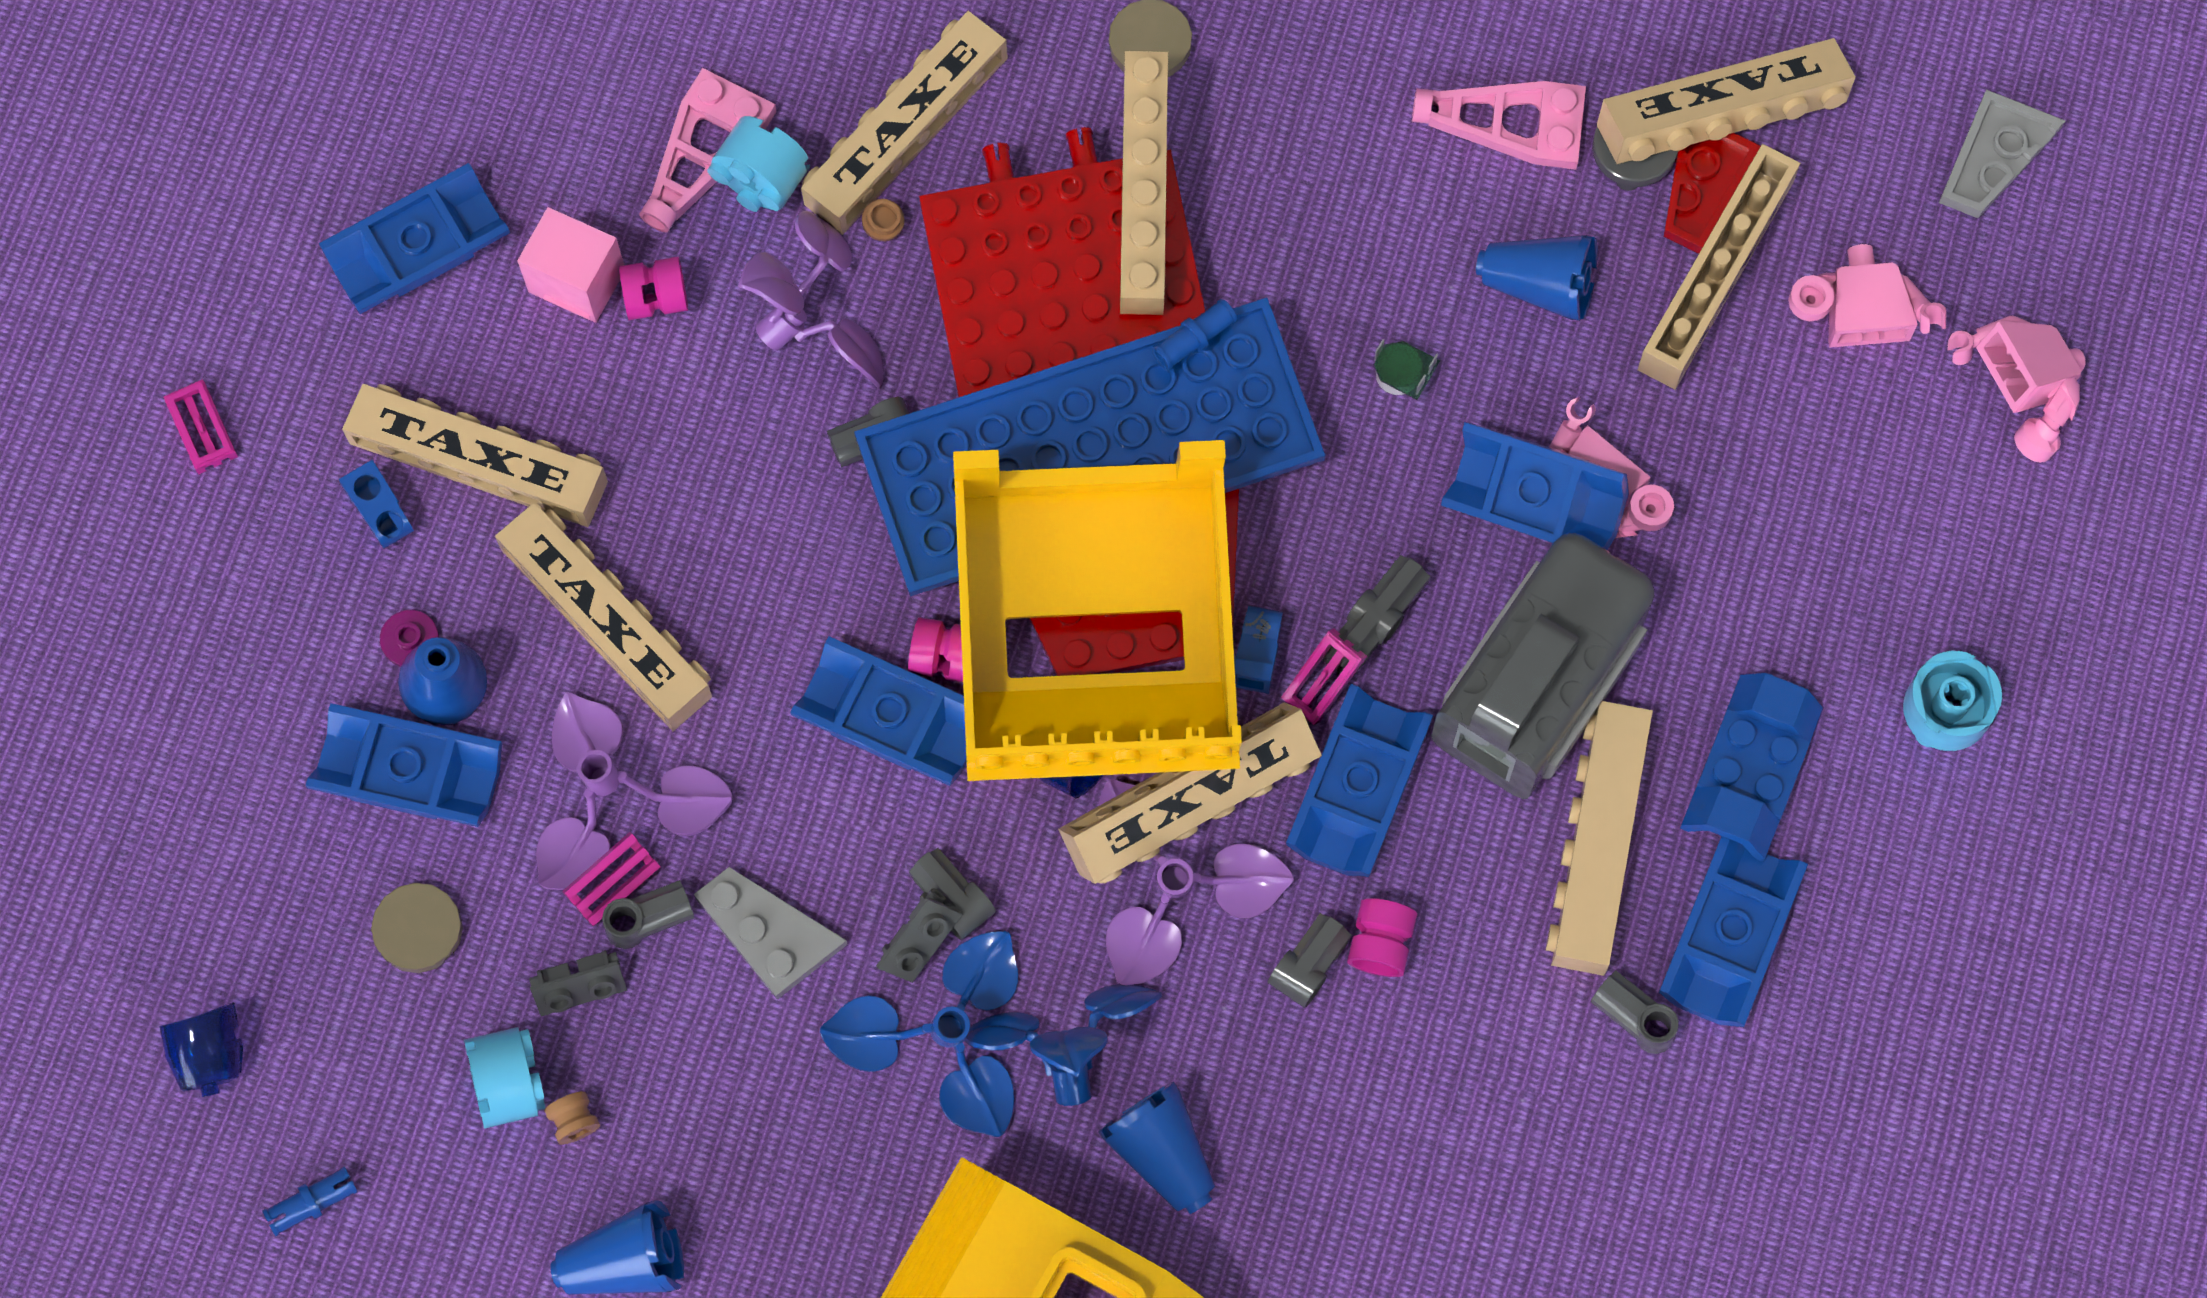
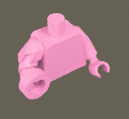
(1865, 302)
(2030, 370)
(1647, 505)

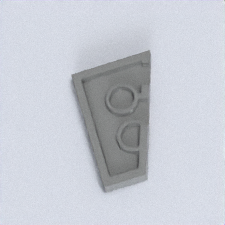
(1995, 151)
(767, 932)

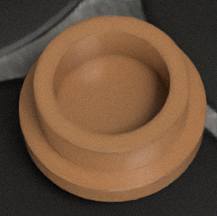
(882, 220)

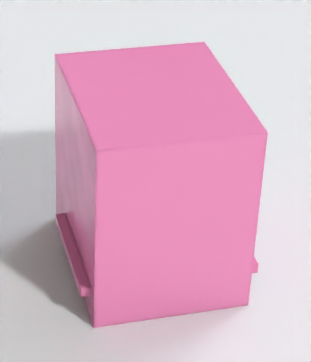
(571, 264)

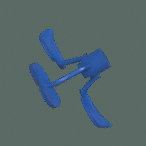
(1064, 1053)
(978, 1094)

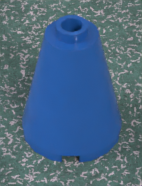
(1543, 272)
(442, 681)
(1163, 1148)
(623, 1256)

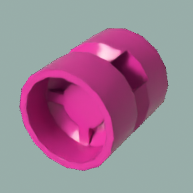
(668, 284)
(936, 649)
(1383, 930)

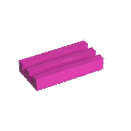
(214, 456)
(1344, 649)
(600, 865)

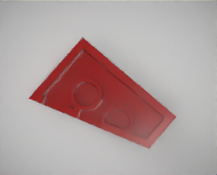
(1703, 186)

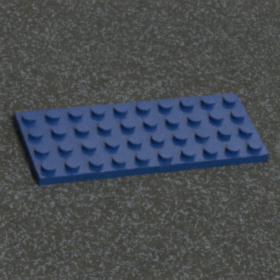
(1093, 413)

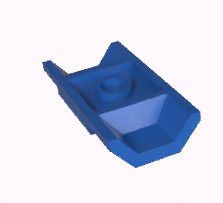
(414, 239)
(1536, 488)
(886, 711)
(1754, 762)
(407, 766)
(1358, 784)
(1731, 934)

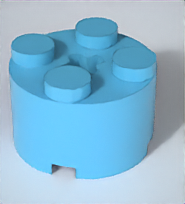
(759, 165)
(1966, 682)
(502, 1076)

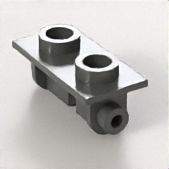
(920, 937)
(558, 990)

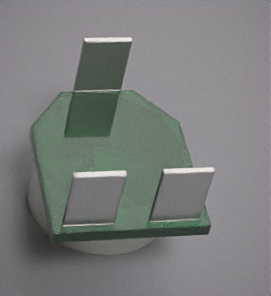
(1403, 368)

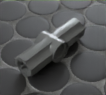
(1381, 610)

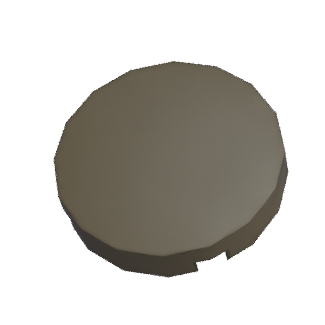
(1151, 27)
(417, 927)

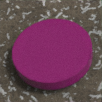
(404, 633)

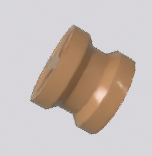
(572, 1117)

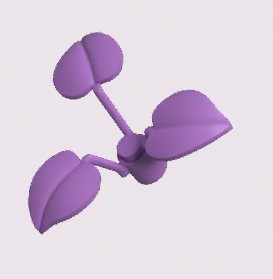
(774, 283)
(583, 742)
(1146, 946)

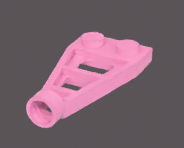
(718, 103)
(1558, 125)

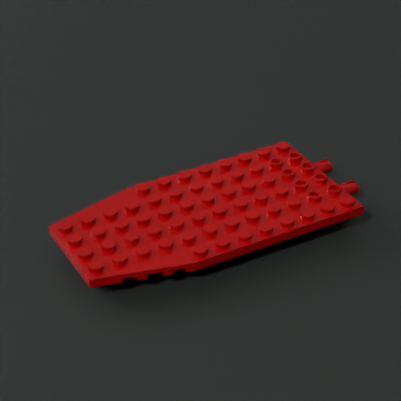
(1034, 283)

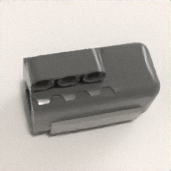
(1545, 665)

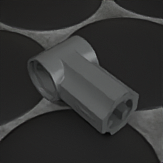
(843, 436)
(939, 873)
(652, 912)
(1304, 970)
(1633, 1009)

